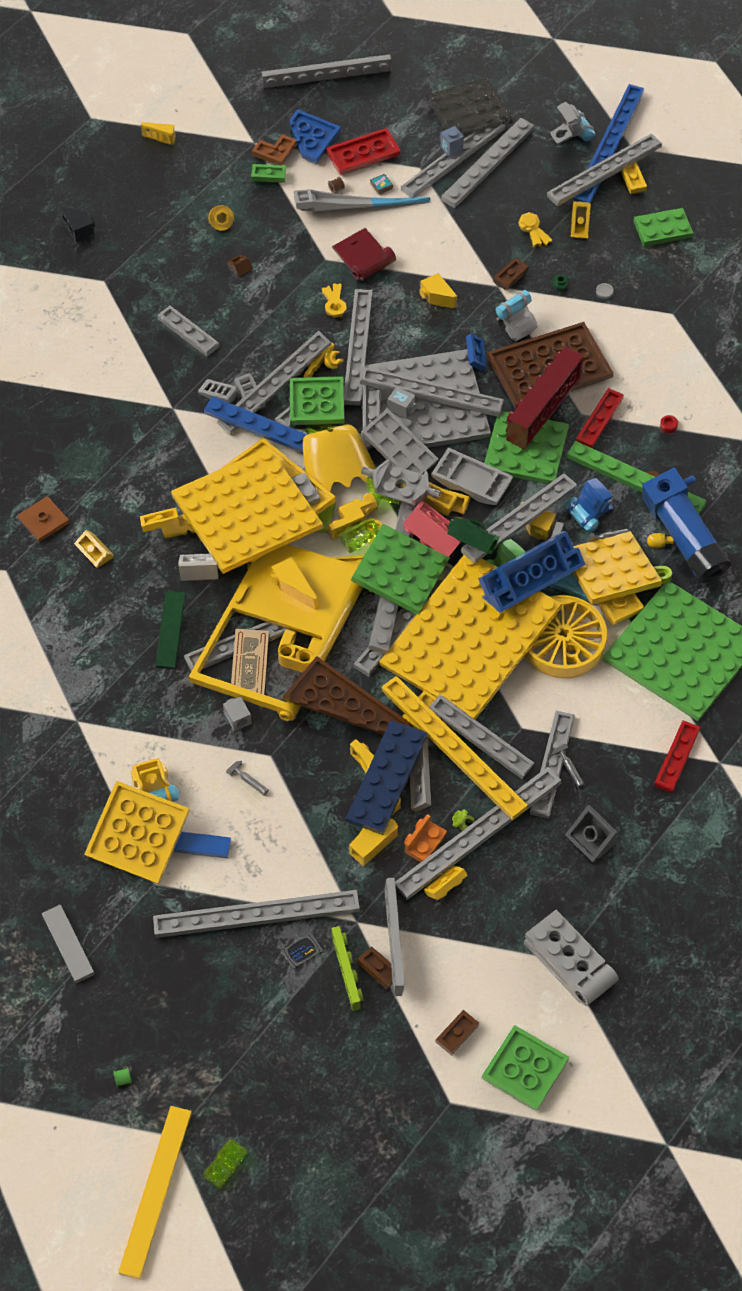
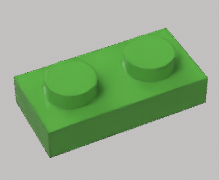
(268, 173)

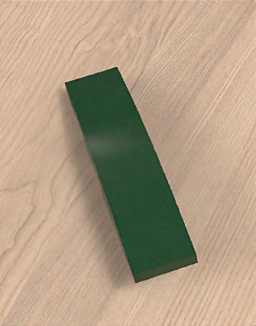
(170, 630)

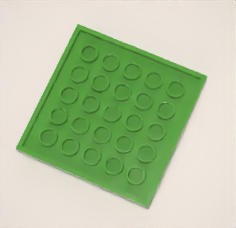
(679, 650)

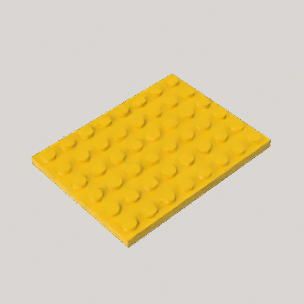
(463, 643)

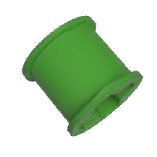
(122, 1077)

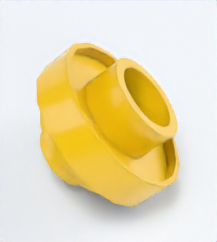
(221, 217)

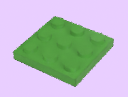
(316, 400)
(525, 1068)

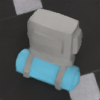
(574, 123)
(516, 316)

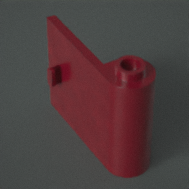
(364, 254)

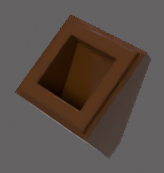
(240, 265)

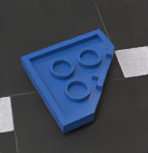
(312, 134)

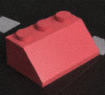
(431, 529)

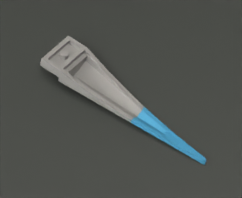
(326, 201)

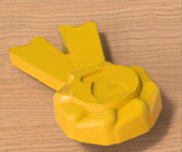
(530, 223)
(335, 306)

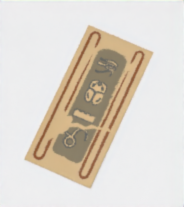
(250, 659)

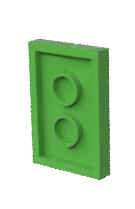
(663, 227)

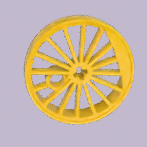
(569, 638)

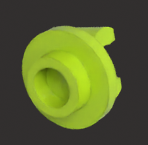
(459, 819)

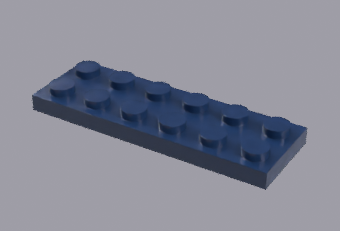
(386, 777)

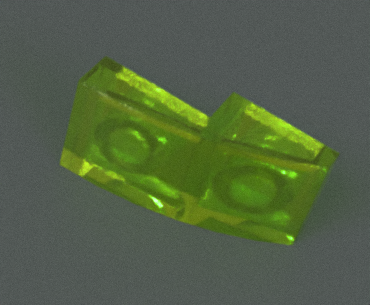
(225, 1163)

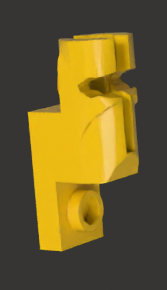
(352, 514)
(169, 521)

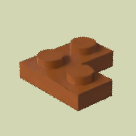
(275, 153)

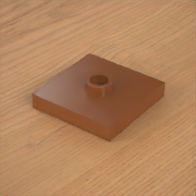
(43, 519)

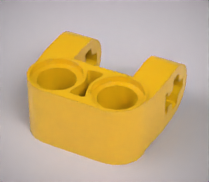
(296, 652)

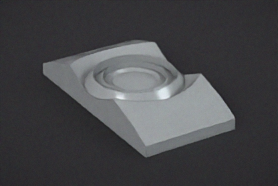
(471, 477)

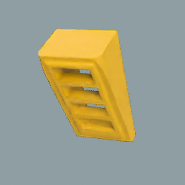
(163, 132)

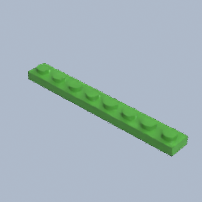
(618, 470)

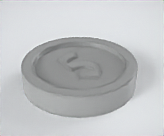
(604, 291)

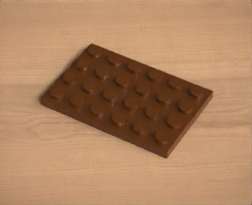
(524, 361)

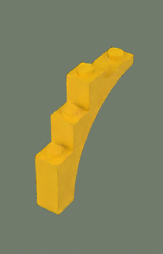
(369, 843)

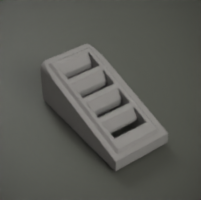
(243, 383)
(230, 390)

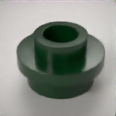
(560, 282)

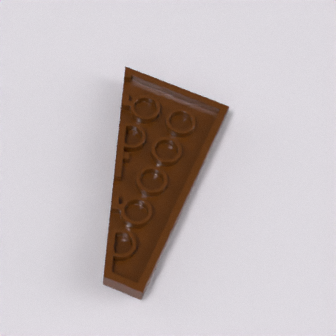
(335, 695)

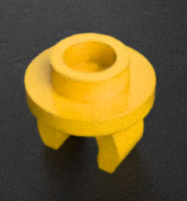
(330, 361)

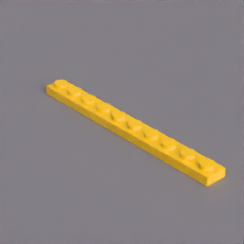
(455, 748)

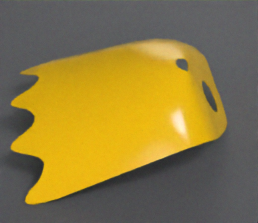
(336, 456)

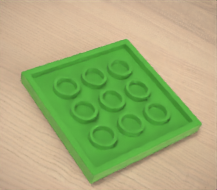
(535, 463)
(400, 569)

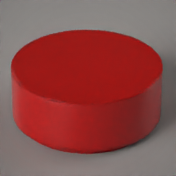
(669, 424)

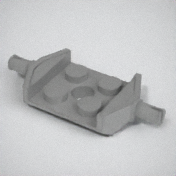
(388, 476)

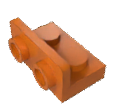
(424, 839)

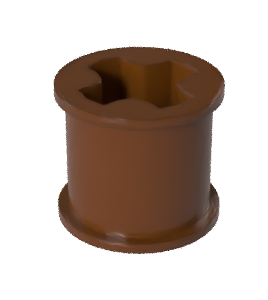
(336, 184)

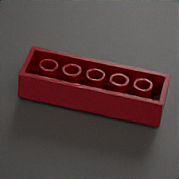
(544, 397)

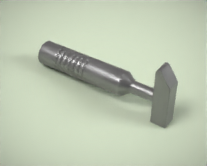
(592, 537)
(568, 764)
(247, 778)

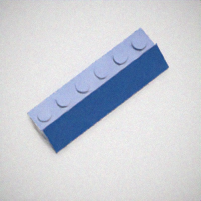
(531, 572)

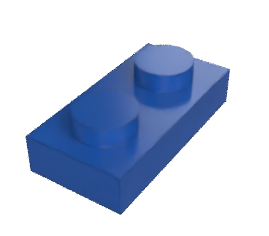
(476, 352)

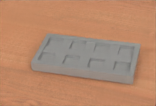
(398, 443)

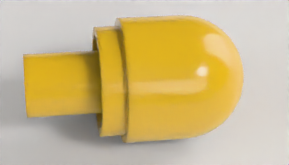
(658, 540)

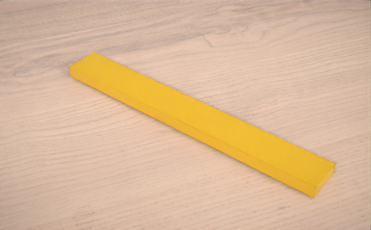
(155, 1193)

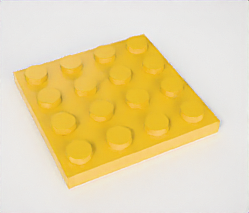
(614, 568)
(137, 832)

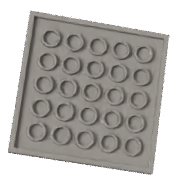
(432, 421)

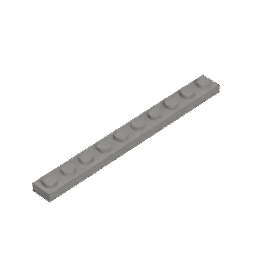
(386, 609)
(472, 836)
(256, 913)

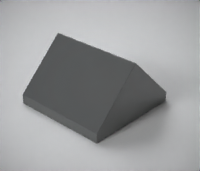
(592, 834)

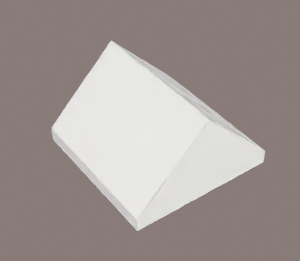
(197, 567)

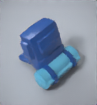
(590, 505)

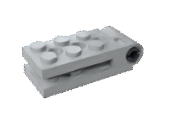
(582, 985)

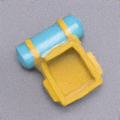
(152, 778)

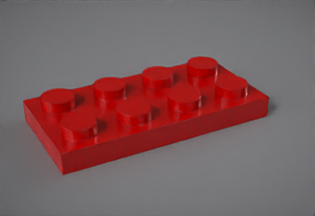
(363, 151)

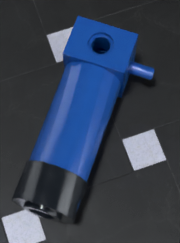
(668, 500)

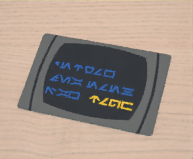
(301, 950)

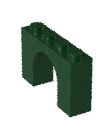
(474, 534)

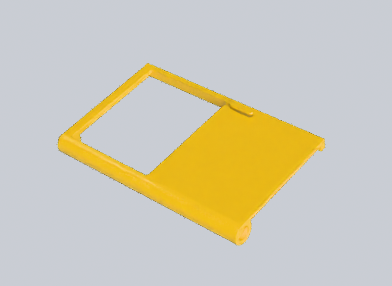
(267, 602)

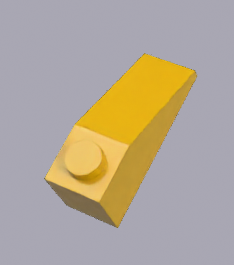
(293, 582)

